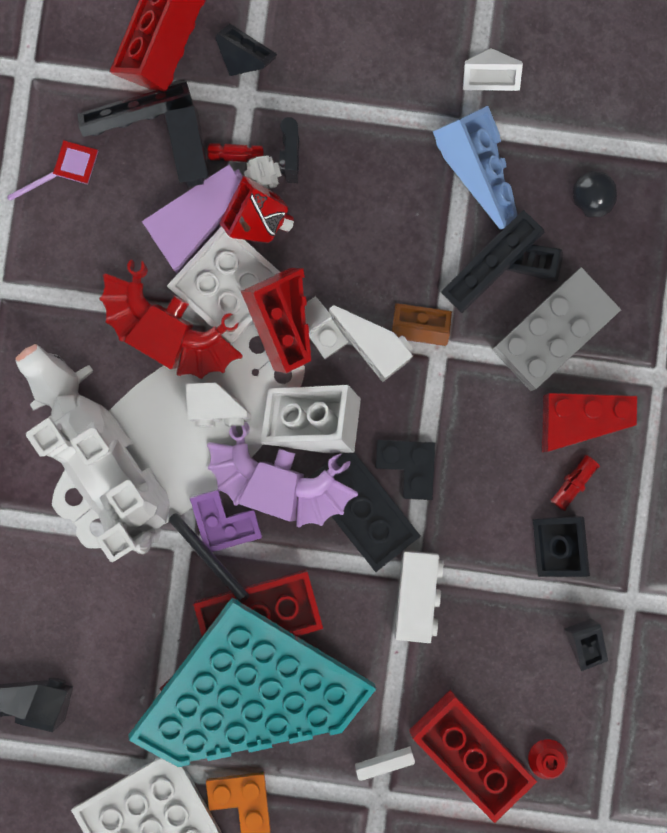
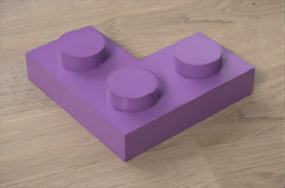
(221, 530)

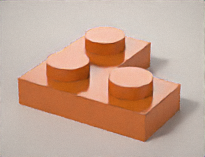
(245, 792)

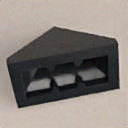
(242, 52)

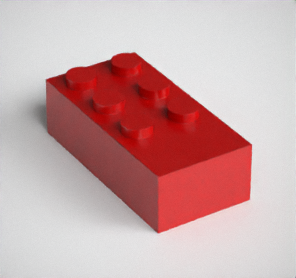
(283, 600)
(472, 756)

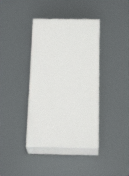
(384, 763)

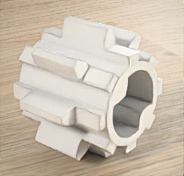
(263, 171)

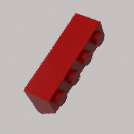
(155, 42)

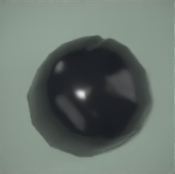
(595, 194)

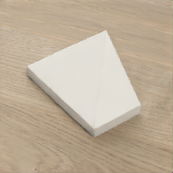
(492, 72)

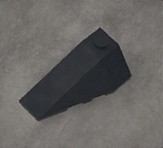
(36, 703)

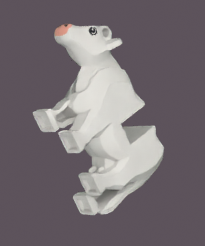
(94, 455)

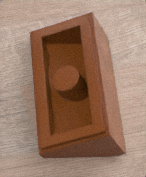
(422, 324)

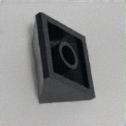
(561, 546)

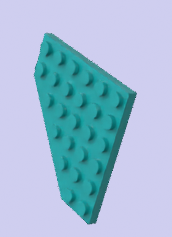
(248, 690)

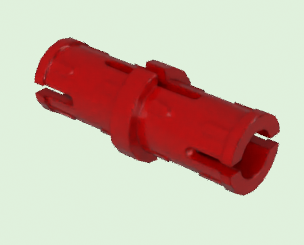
(575, 483)

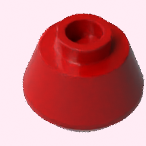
(547, 751)

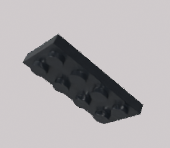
(372, 517)

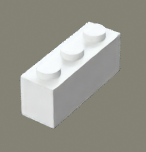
(418, 596)

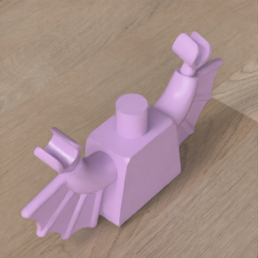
(275, 486)

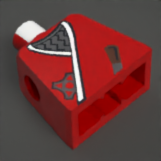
(255, 213)

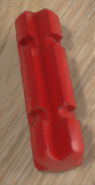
(234, 152)

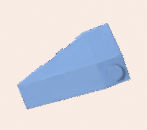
(473, 154)

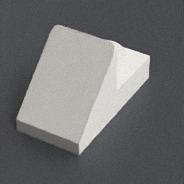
(322, 329)

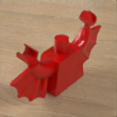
(162, 330)

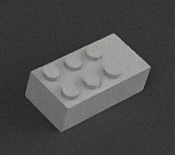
(556, 329)

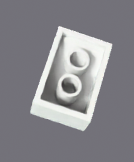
(376, 345)
(312, 418)

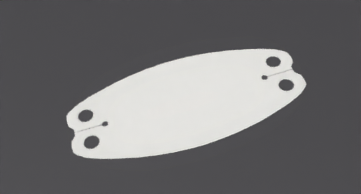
(171, 445)

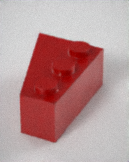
(280, 318)
(584, 417)

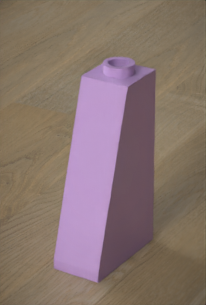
(193, 217)

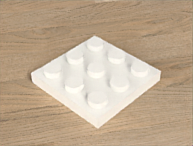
(216, 278)

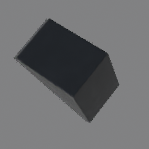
(587, 643)

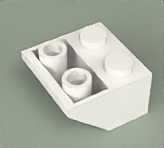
(212, 403)

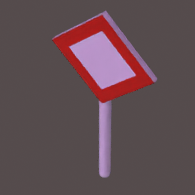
(73, 163)

